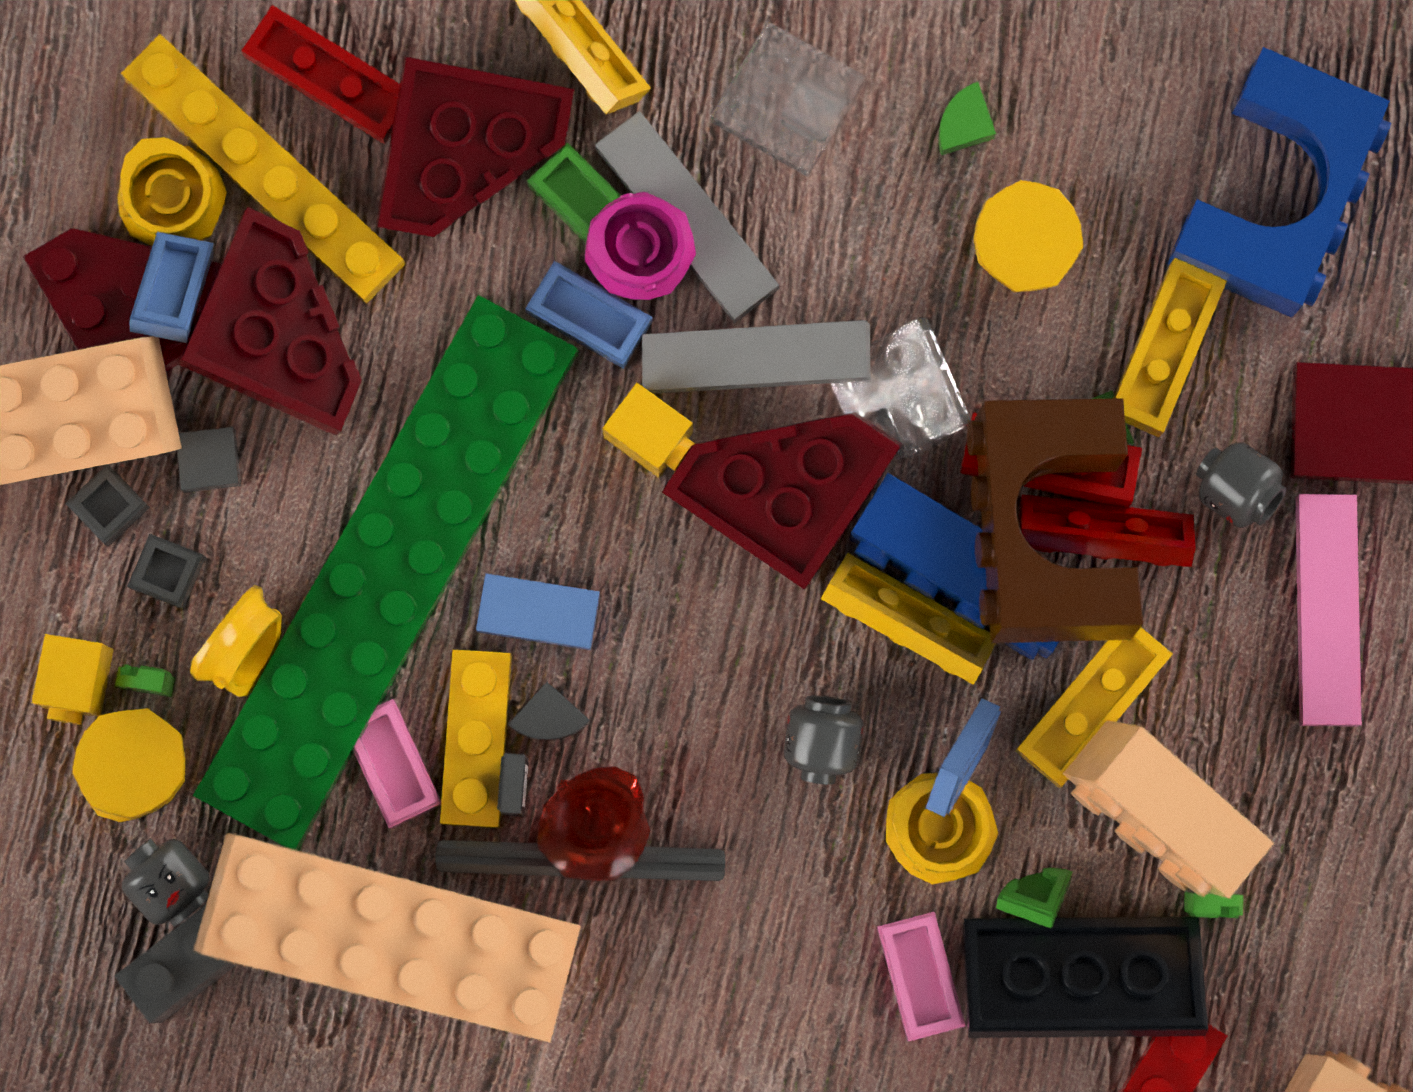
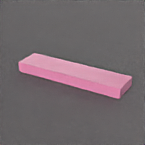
(1328, 610)

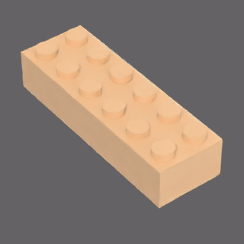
(386, 938)

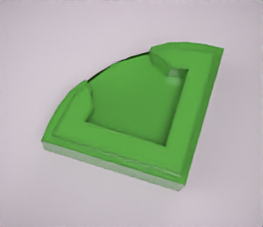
(965, 121)
(145, 680)
(1036, 895)
(1213, 905)

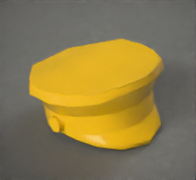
(169, 191)
(1028, 236)
(240, 645)
(129, 764)
(935, 845)

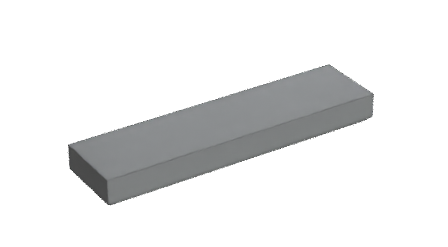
(722, 257)
(756, 357)

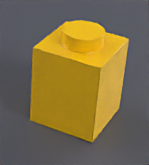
(649, 431)
(72, 678)

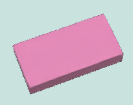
(395, 767)
(921, 976)

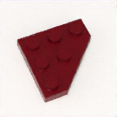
(463, 140)
(95, 285)
(273, 328)
(785, 487)

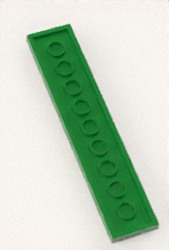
(386, 574)

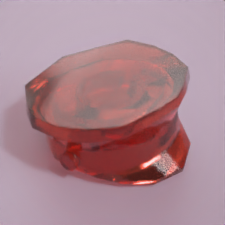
(595, 825)

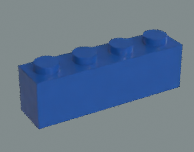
(931, 548)

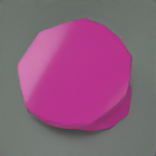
(639, 246)

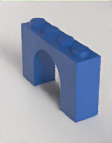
(1336, 130)

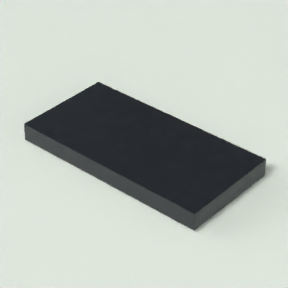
(1084, 977)

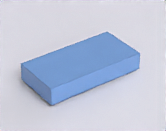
(171, 287)
(589, 314)
(538, 611)
(963, 758)

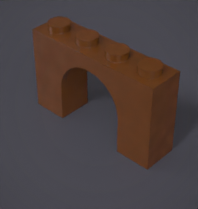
(1025, 592)

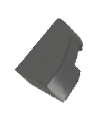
(548, 716)

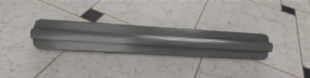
(527, 860)

